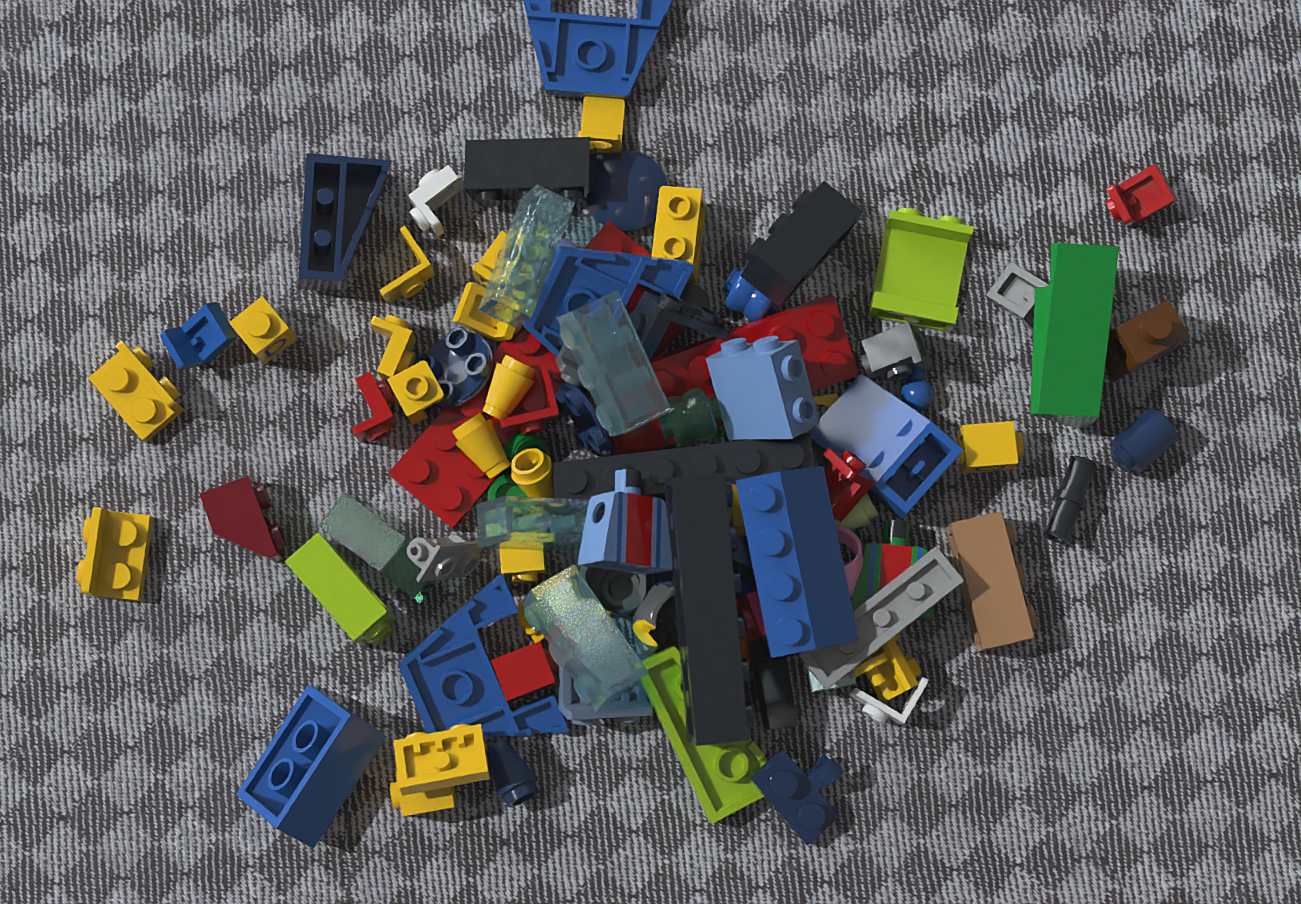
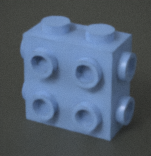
(762, 389)

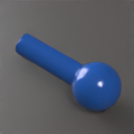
(917, 391)

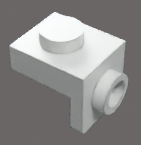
(434, 191)

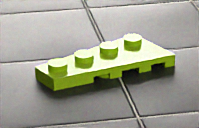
(715, 771)

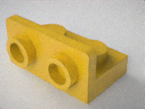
(680, 226)
(136, 392)
(115, 555)
(441, 759)

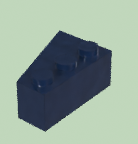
(336, 214)

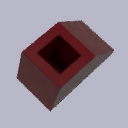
(240, 517)

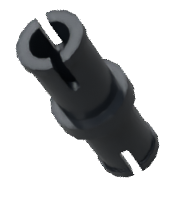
(1069, 499)

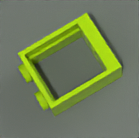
(342, 591)

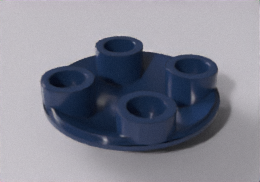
(627, 191)
(460, 365)
(582, 410)

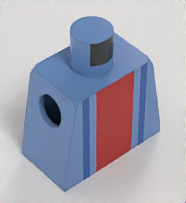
(626, 529)

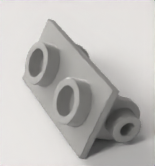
(444, 557)

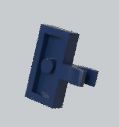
(797, 793)

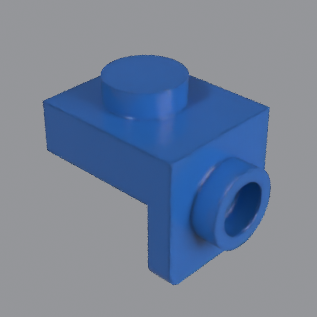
(200, 337)

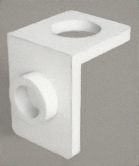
(882, 712)

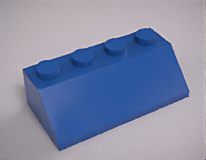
(797, 560)

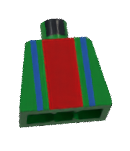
(886, 562)

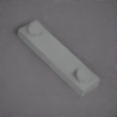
(886, 616)

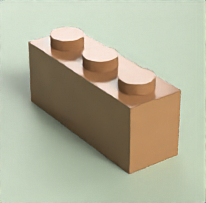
(991, 581)

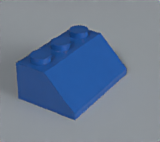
(310, 767)

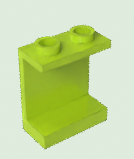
(920, 270)

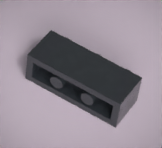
(512, 167)
(799, 242)

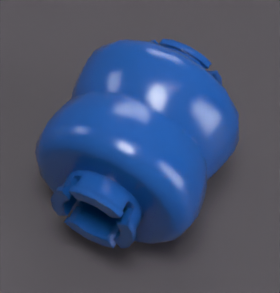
(746, 298)

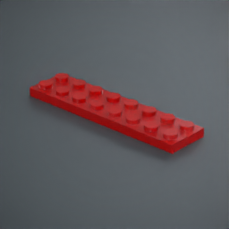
(436, 467)

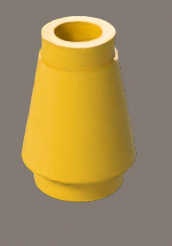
(508, 387)
(481, 444)
(533, 473)

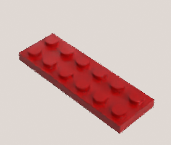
(813, 324)

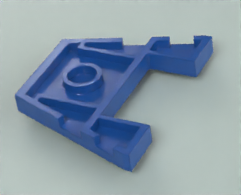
(591, 52)
(587, 274)
(456, 680)

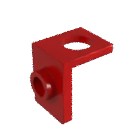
(534, 421)

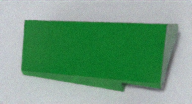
(1072, 333)

